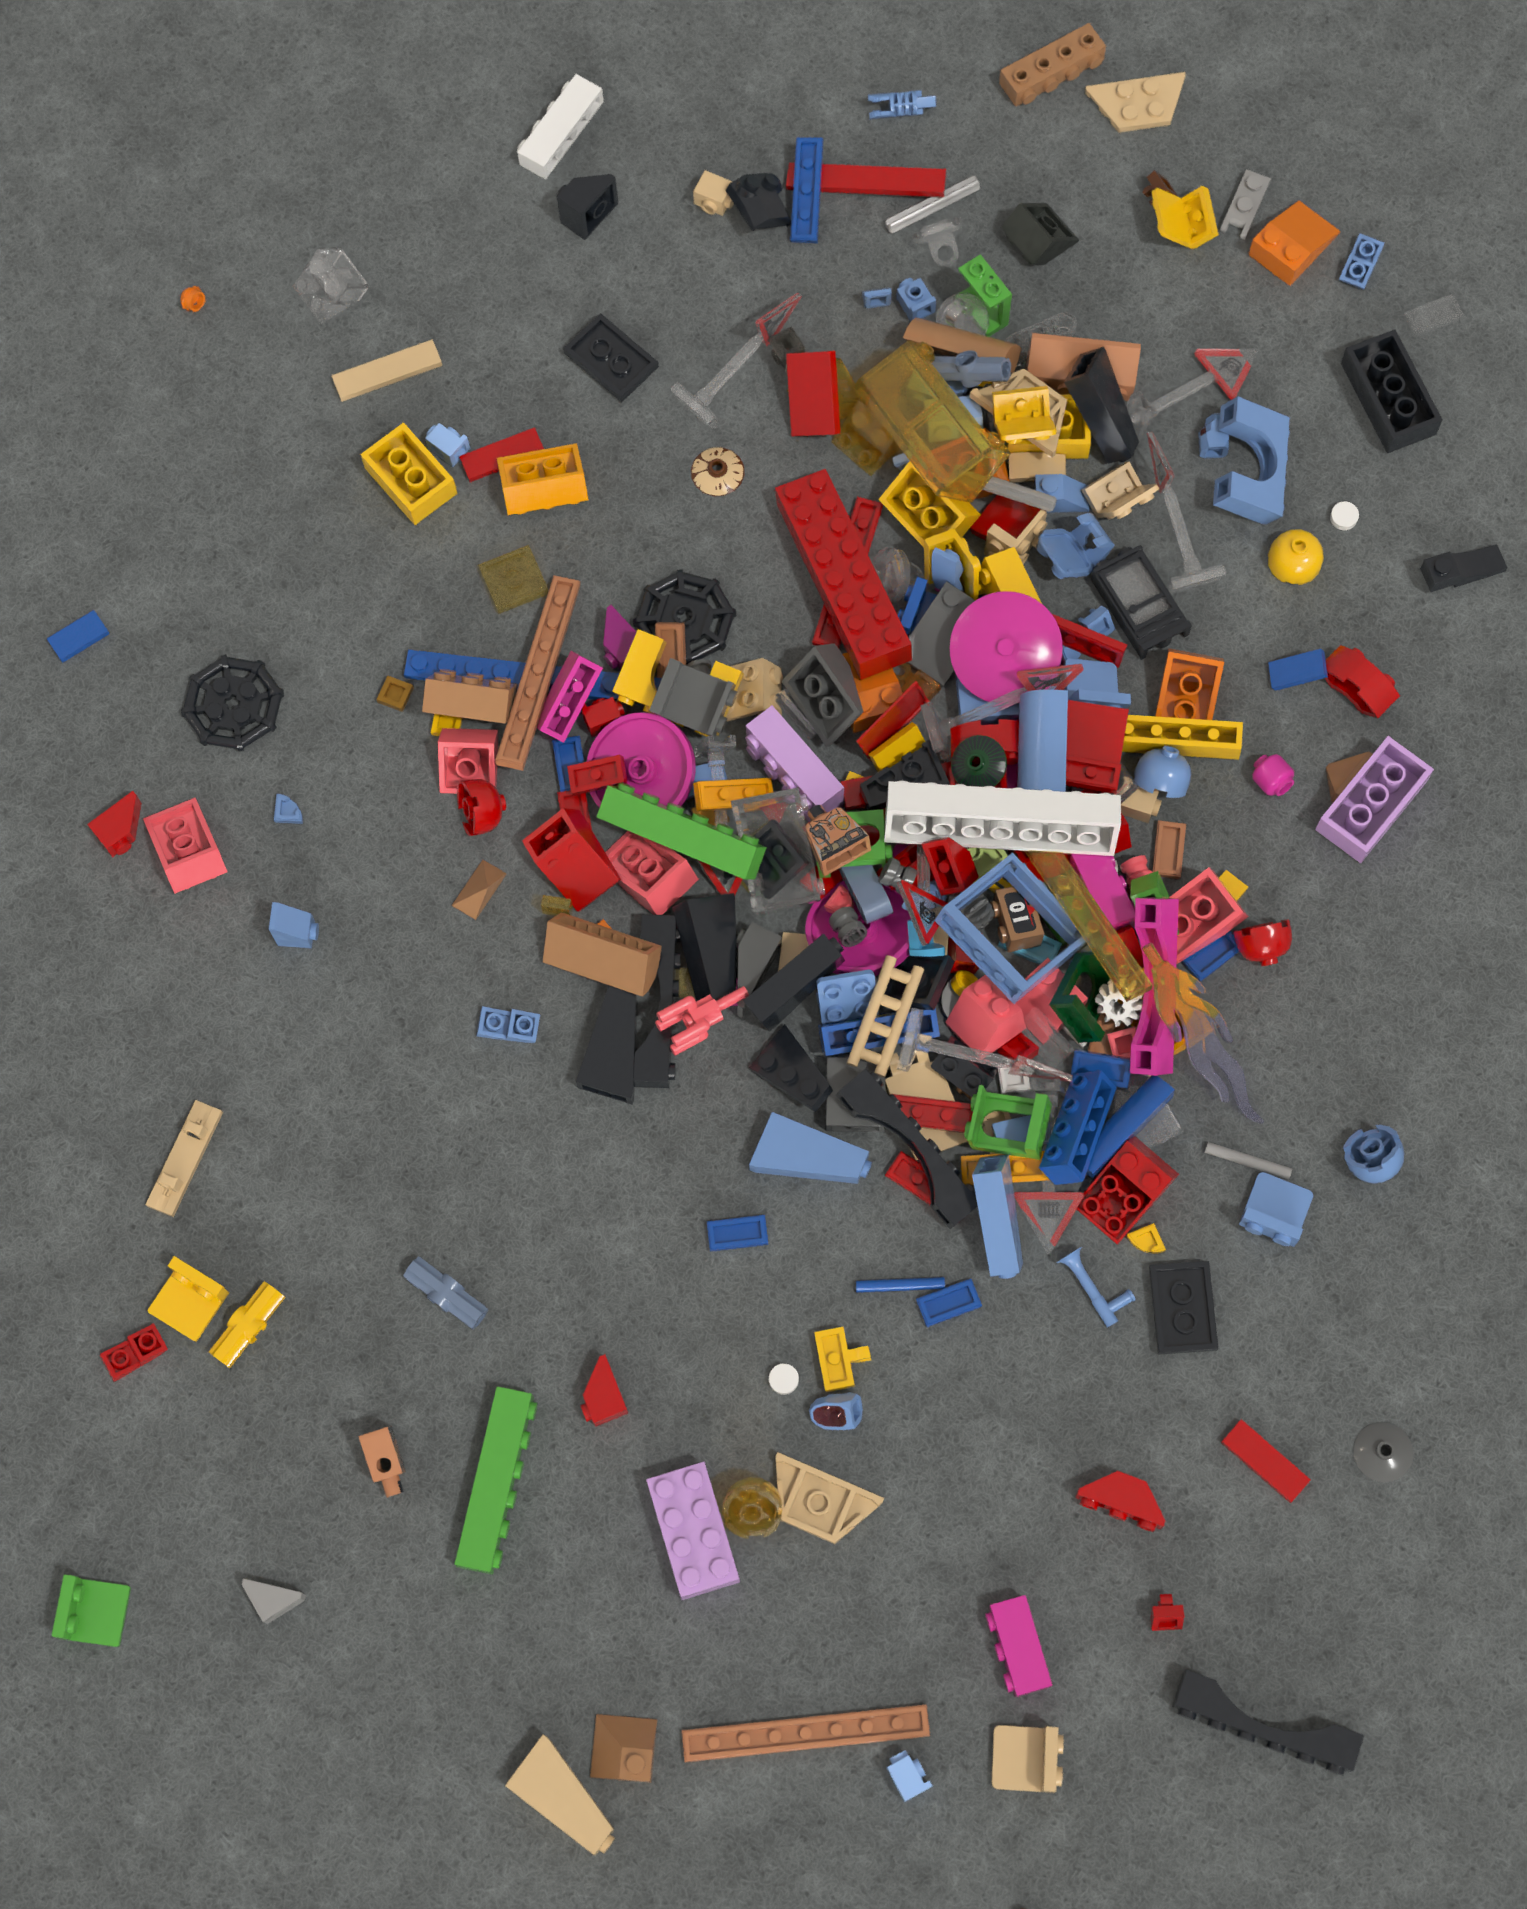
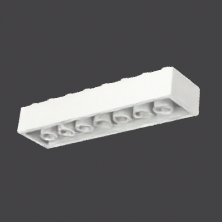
(1003, 818)

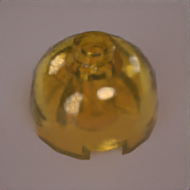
(752, 1507)

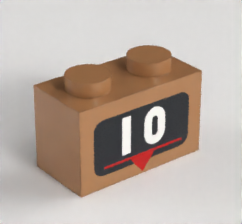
(1017, 919)

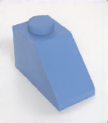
(1065, 490)
(292, 926)

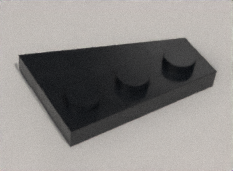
(918, 767)
(791, 1070)

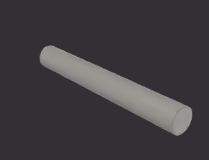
(1248, 1160)

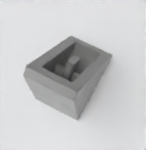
(271, 1600)

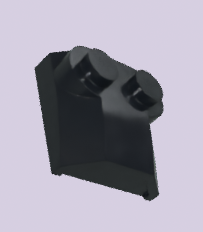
(759, 200)

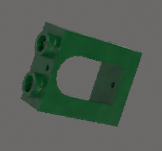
(1077, 1017)

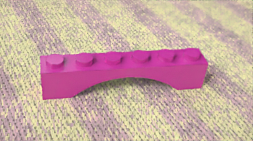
(1153, 1044)

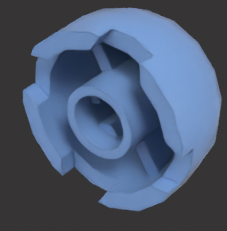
(1164, 771)
(1374, 1154)

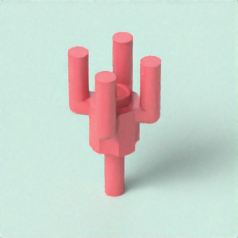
(696, 1016)

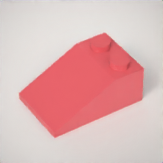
(185, 845)
(650, 872)
(1204, 913)

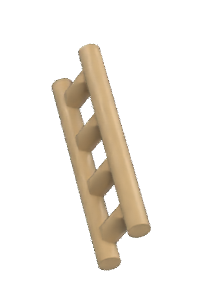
(891, 1033)

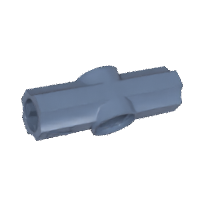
(973, 369)
(445, 1292)

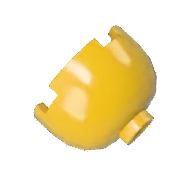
(1295, 557)

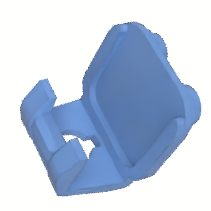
(1069, 550)

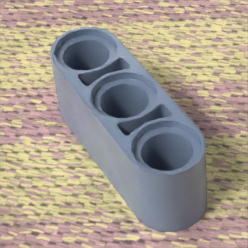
(866, 892)

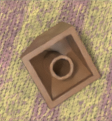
(623, 1748)

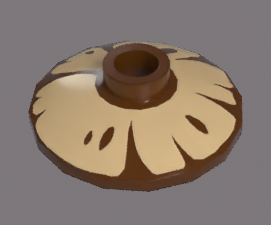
(717, 482)

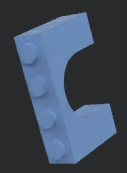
(1268, 436)

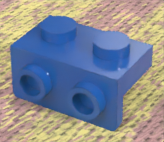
(917, 605)

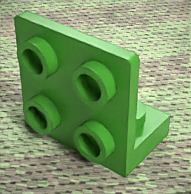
(91, 1611)

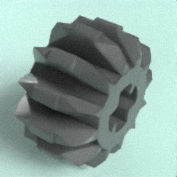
(978, 912)

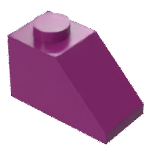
(617, 638)

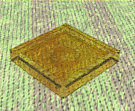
(513, 579)

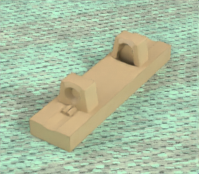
(184, 1158)

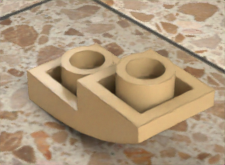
(1026, 465)

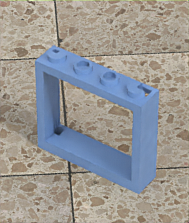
(984, 953)

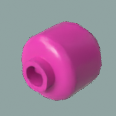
(1273, 775)

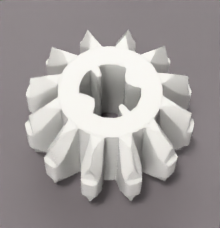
(1118, 1012)

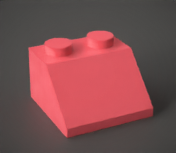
(466, 756)
(1043, 994)
(985, 1017)

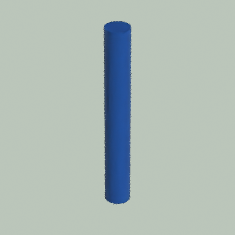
(900, 1284)

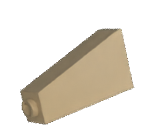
(556, 1792)

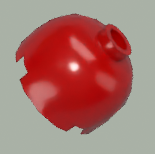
(482, 804)
(1264, 941)

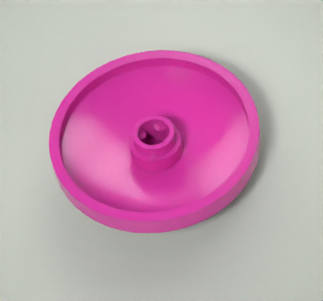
(1001, 637)
(654, 753)
(883, 936)

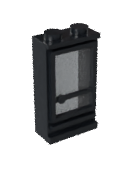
(1139, 600)

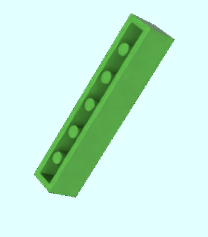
(681, 831)
(495, 1480)

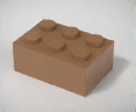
(469, 696)

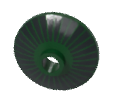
(992, 762)

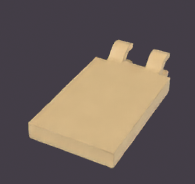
(924, 1083)

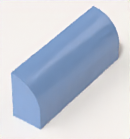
(1042, 740)

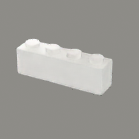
(560, 126)

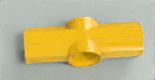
(246, 1324)

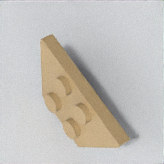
(1138, 102)
(1020, 380)
(821, 1501)

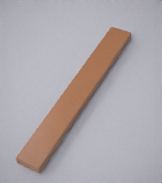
(538, 673)
(805, 1733)

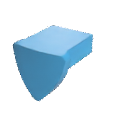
(916, 948)

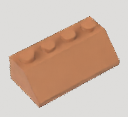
(1053, 357)

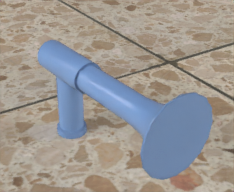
(1104, 1309)

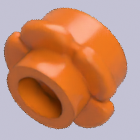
(190, 297)

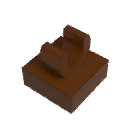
(1160, 182)

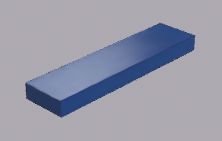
(807, 190)

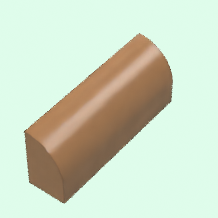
(952, 341)
(601, 953)

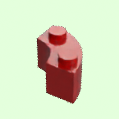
(1360, 681)
(1005, 733)

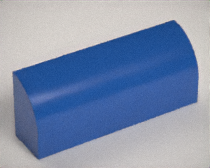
(1129, 1121)

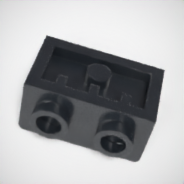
(964, 1073)

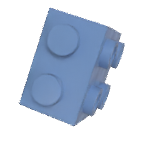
(1097, 684)
(844, 995)
(1276, 1209)

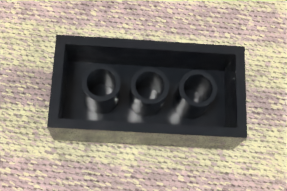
(1391, 391)

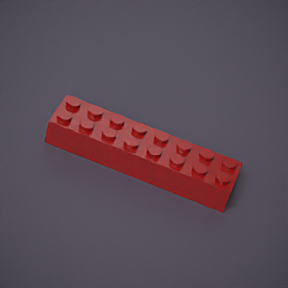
(843, 574)

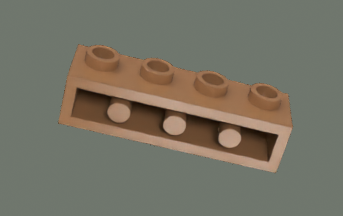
(1052, 65)

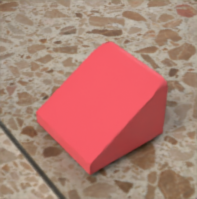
(1121, 1041)

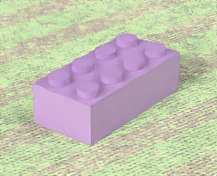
(792, 761)
(1374, 799)
(693, 1530)

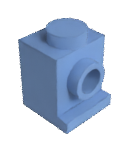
(915, 306)

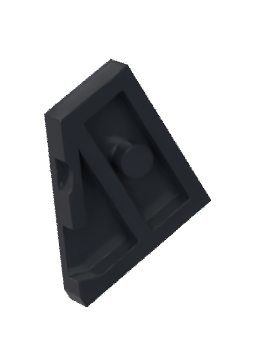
(781, 859)

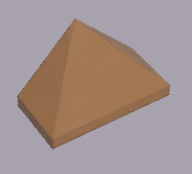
(1343, 771)
(479, 889)

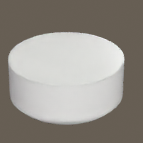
(1344, 515)
(783, 1379)

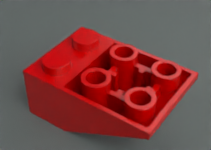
(572, 857)
(1126, 1189)

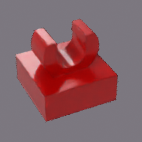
(1167, 1615)

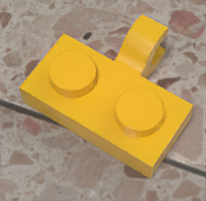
(837, 1359)

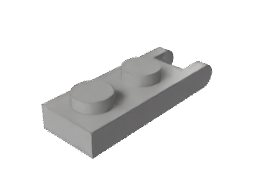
(1246, 202)

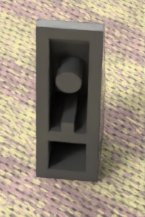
(755, 955)

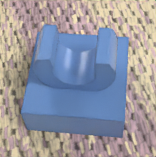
(1098, 621)

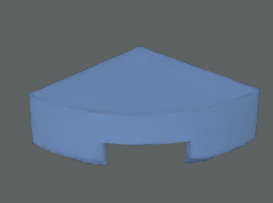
(287, 811)

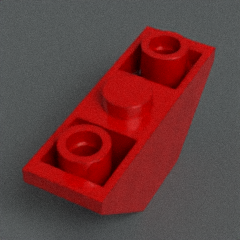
(1124, 1498)

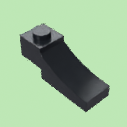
(1462, 568)

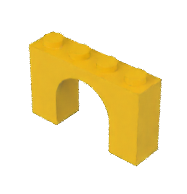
(638, 671)

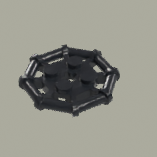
(692, 602)
(240, 716)

